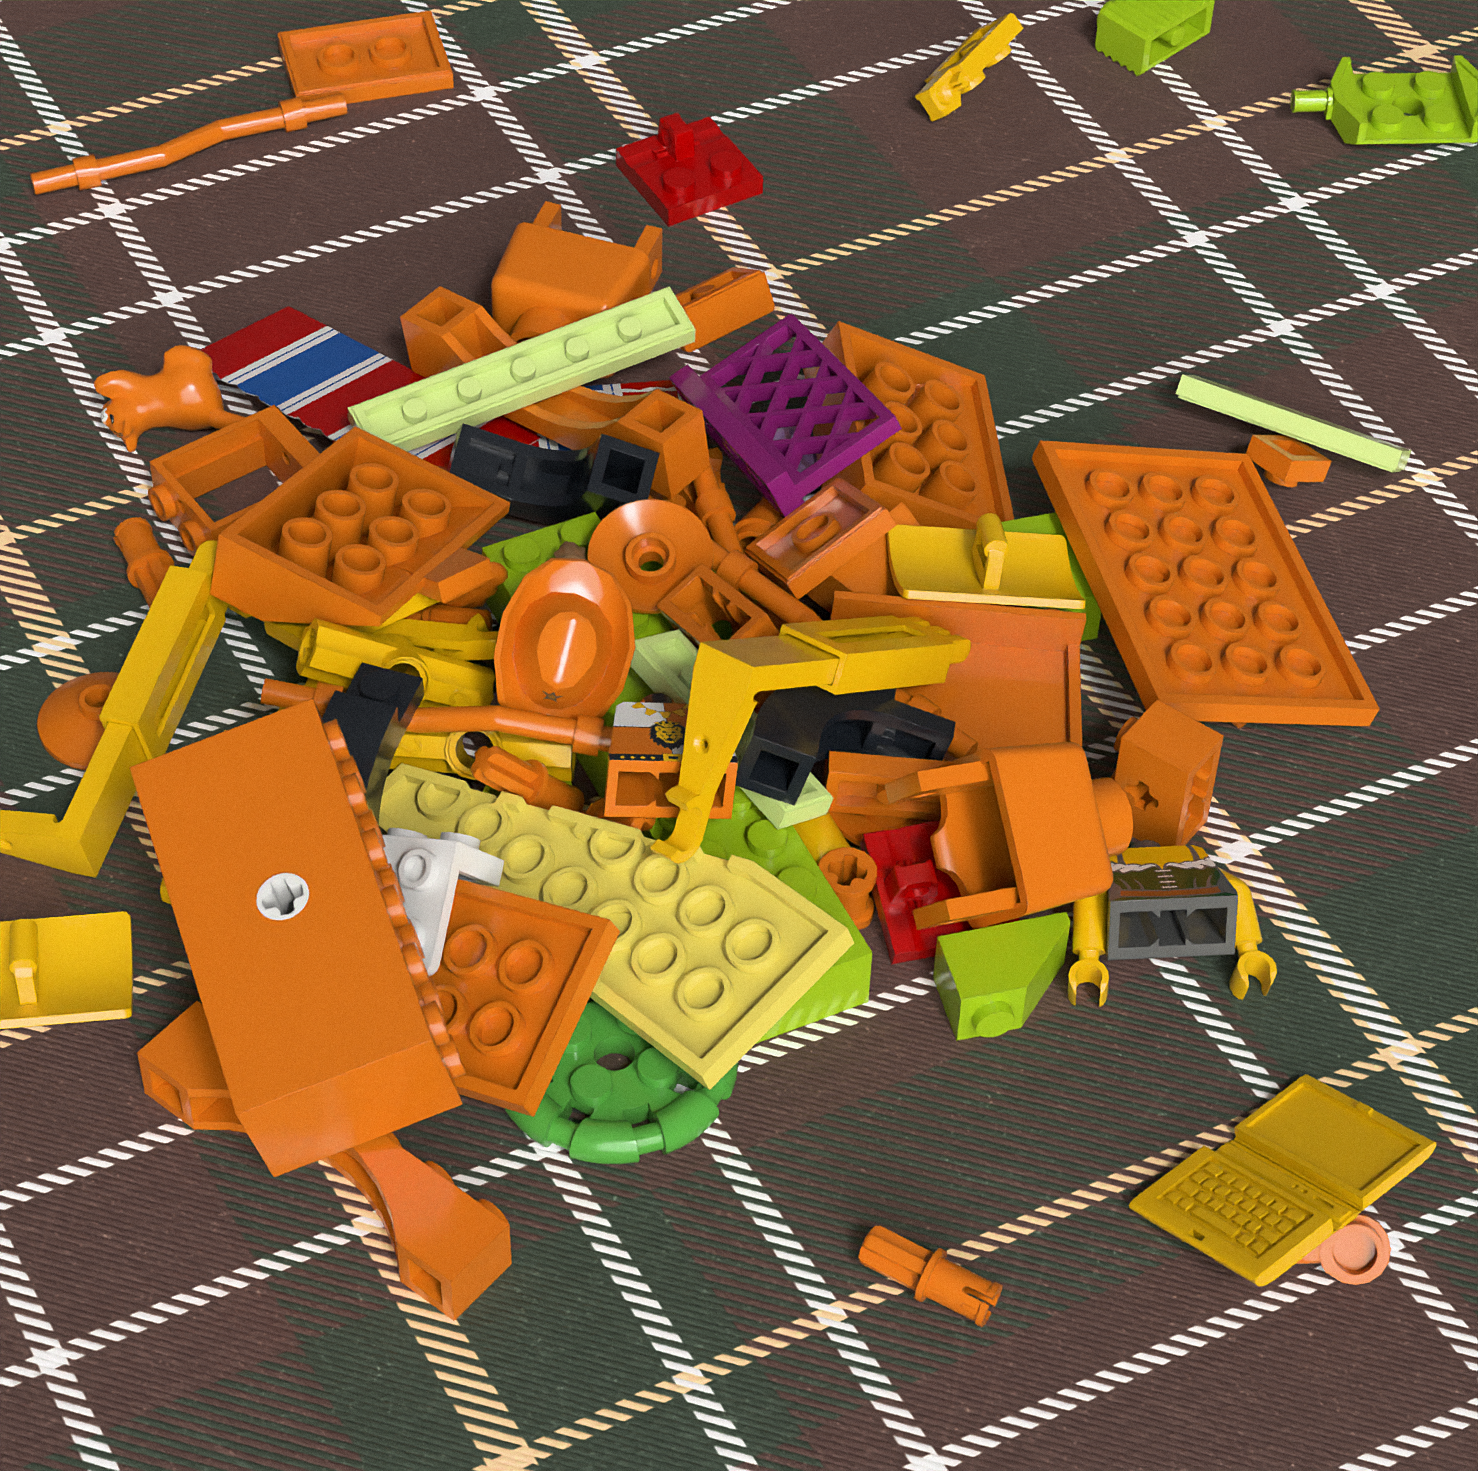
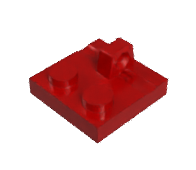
(688, 169)
(907, 882)

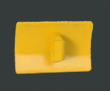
(982, 565)
(66, 969)

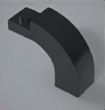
(554, 483)
(374, 720)
(808, 722)

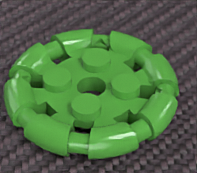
(620, 1097)

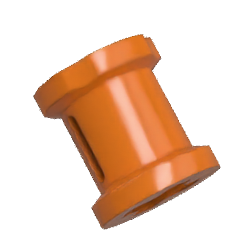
(852, 877)

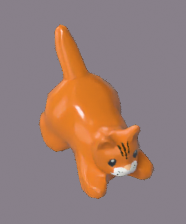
(176, 397)

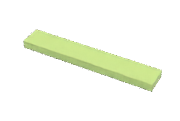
(527, 372)

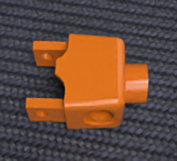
(564, 277)
(1019, 831)

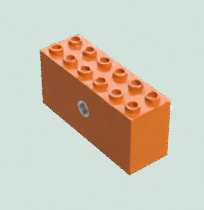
(298, 937)

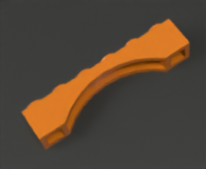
(453, 330)
(441, 1236)

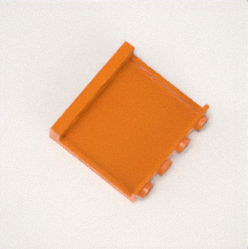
(1008, 692)

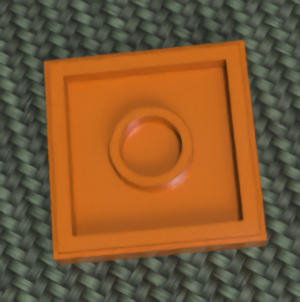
(819, 537)

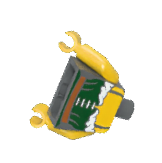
(1164, 907)

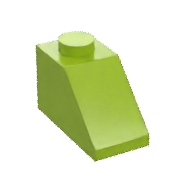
(998, 973)

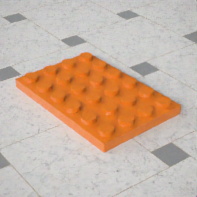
(1203, 585)

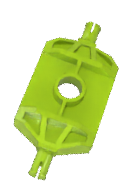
(1373, 105)

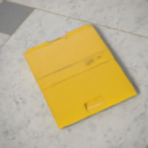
(1284, 1180)

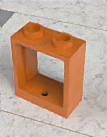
(217, 459)

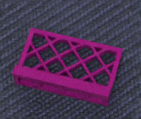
(749, 436)

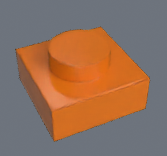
(1287, 460)

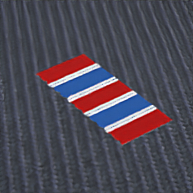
(321, 373)

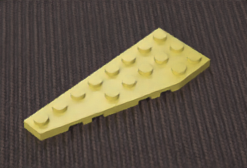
(702, 945)

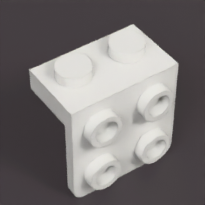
(429, 878)

